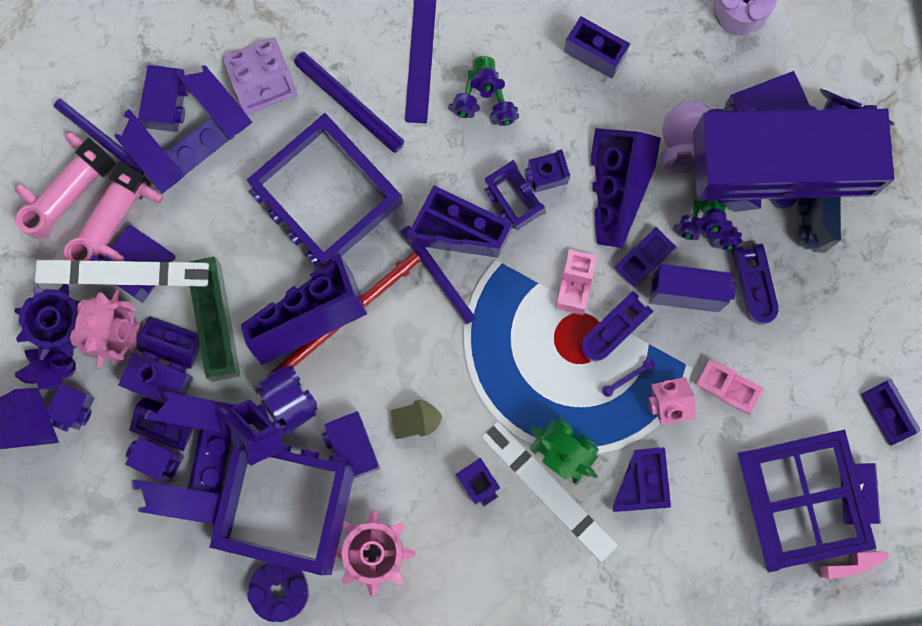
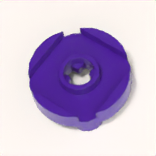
(281, 608)

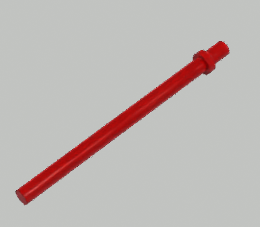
(401, 269)

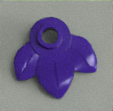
(46, 372)

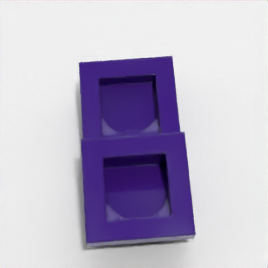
(645, 257)

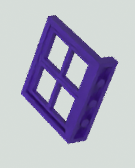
(763, 509)

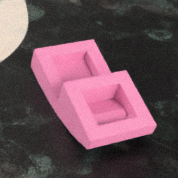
(576, 282)
(730, 387)
(858, 563)

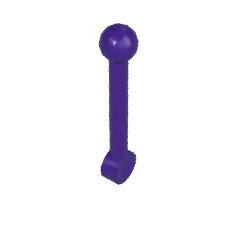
(647, 365)

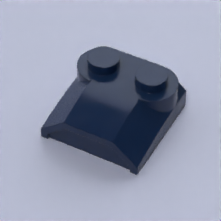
(819, 223)

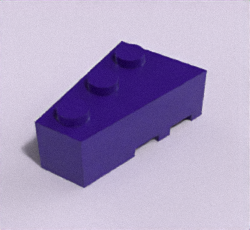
(458, 226)
(24, 420)

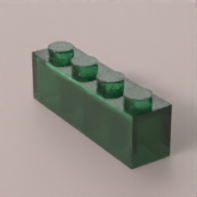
(215, 325)

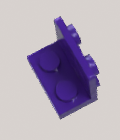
(138, 248)

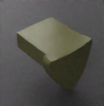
(415, 420)

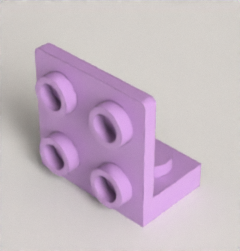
(260, 76)

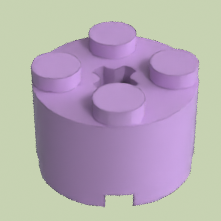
(743, 17)

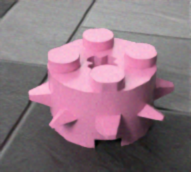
(105, 328)
(386, 566)

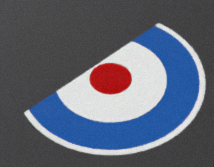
(533, 370)

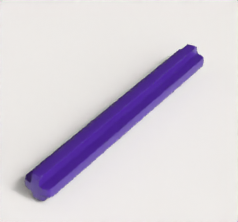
(349, 102)

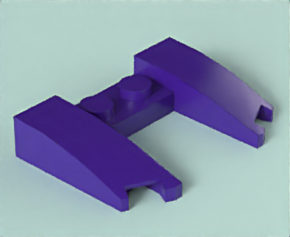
(224, 124)
(203, 494)

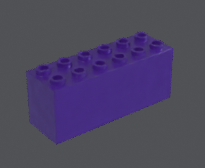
(792, 153)

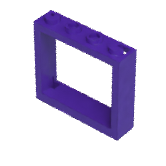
(278, 214)
(332, 526)

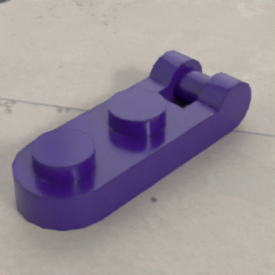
(756, 284)
(614, 328)

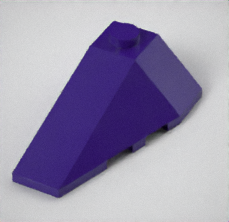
(623, 171)

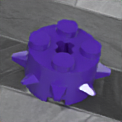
(36, 319)

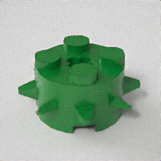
(565, 450)

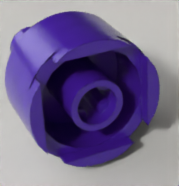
(285, 399)

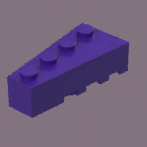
(305, 313)

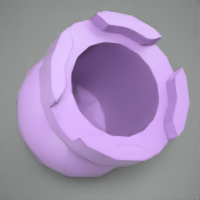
(678, 135)

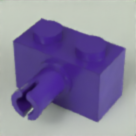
(151, 378)

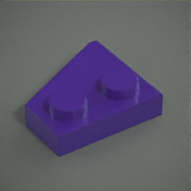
(644, 482)

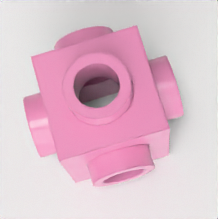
(672, 401)

